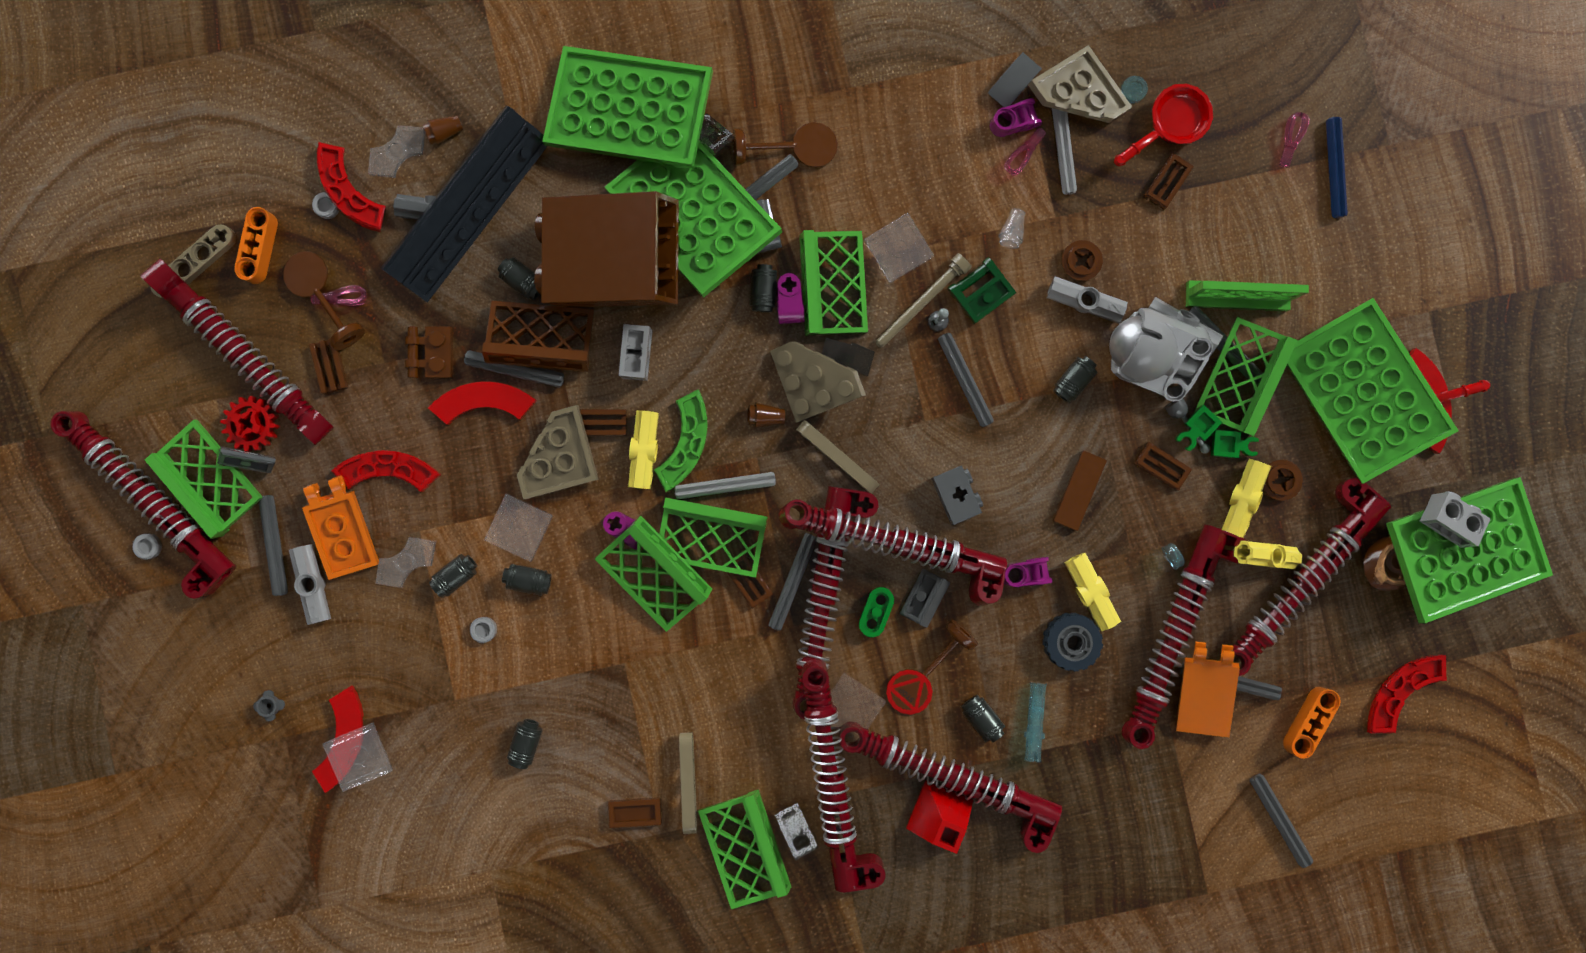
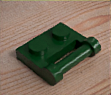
(985, 298)

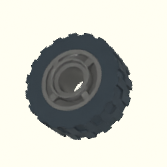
(1087, 647)

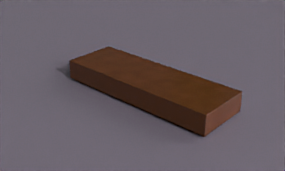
(1079, 490)

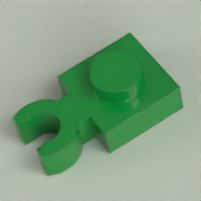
(1200, 424)
(1229, 444)

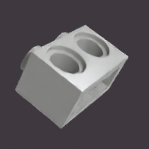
(635, 352)
(1455, 519)

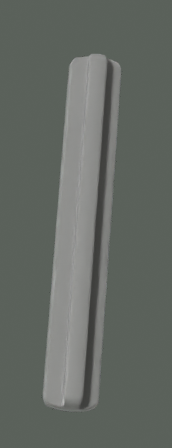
(1064, 151)
(725, 485)

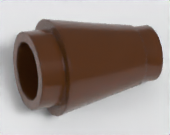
(441, 129)
(764, 415)

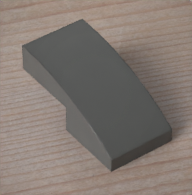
(1014, 80)

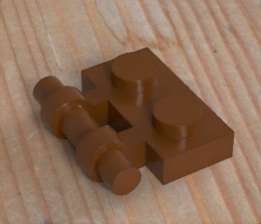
(438, 352)

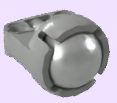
(1159, 352)

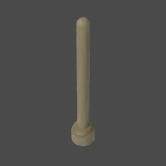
(958, 266)

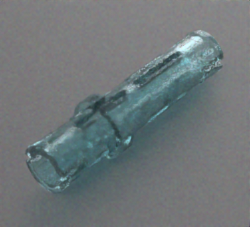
(1035, 722)

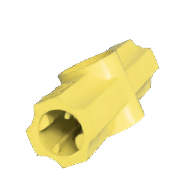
(643, 449)
(1246, 498)
(1268, 555)
(1092, 592)

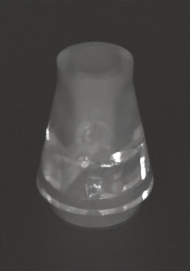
(1013, 230)

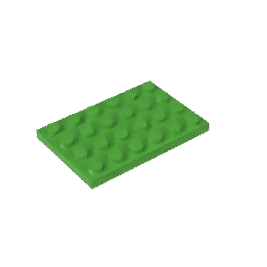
(628, 106)
(717, 216)
(1368, 391)
(1451, 578)

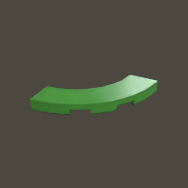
(691, 442)

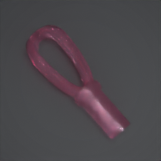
(1291, 146)
(1030, 147)
(331, 297)

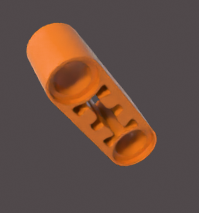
(249, 239)
(1321, 722)

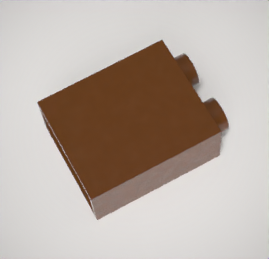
(608, 250)

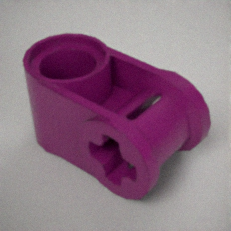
(1019, 116)
(790, 304)
(625, 521)
(1031, 572)

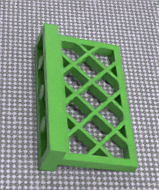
(811, 282)
(1242, 295)
(1269, 379)
(192, 497)
(720, 516)
(665, 557)
(766, 849)

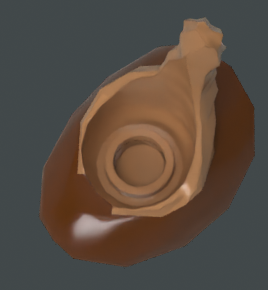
(1383, 566)

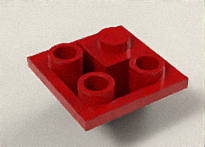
(940, 817)

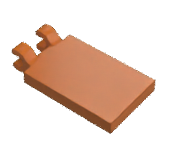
(339, 529)
(1208, 693)

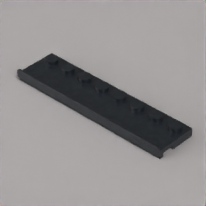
(466, 204)

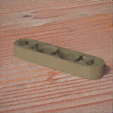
(190, 255)
(837, 457)
(688, 784)

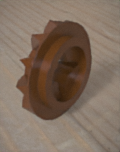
(1093, 262)
(1291, 486)

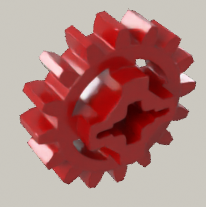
(244, 431)

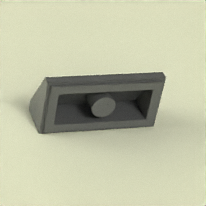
(246, 460)
(924, 598)

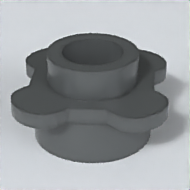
(262, 709)

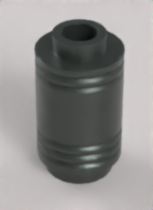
(518, 277)
(763, 288)
(1075, 379)
(453, 575)
(526, 579)
(983, 719)
(524, 744)

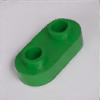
(876, 611)

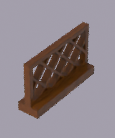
(531, 354)

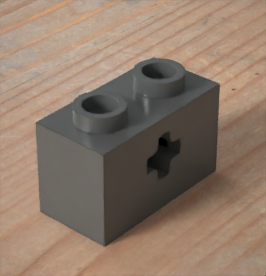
(954, 508)

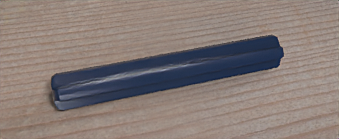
(1336, 167)

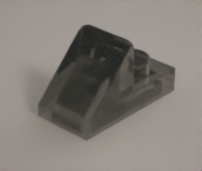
(715, 136)
(849, 355)
(797, 831)

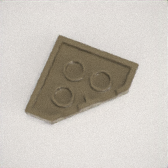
(1081, 88)
(814, 380)
(559, 456)

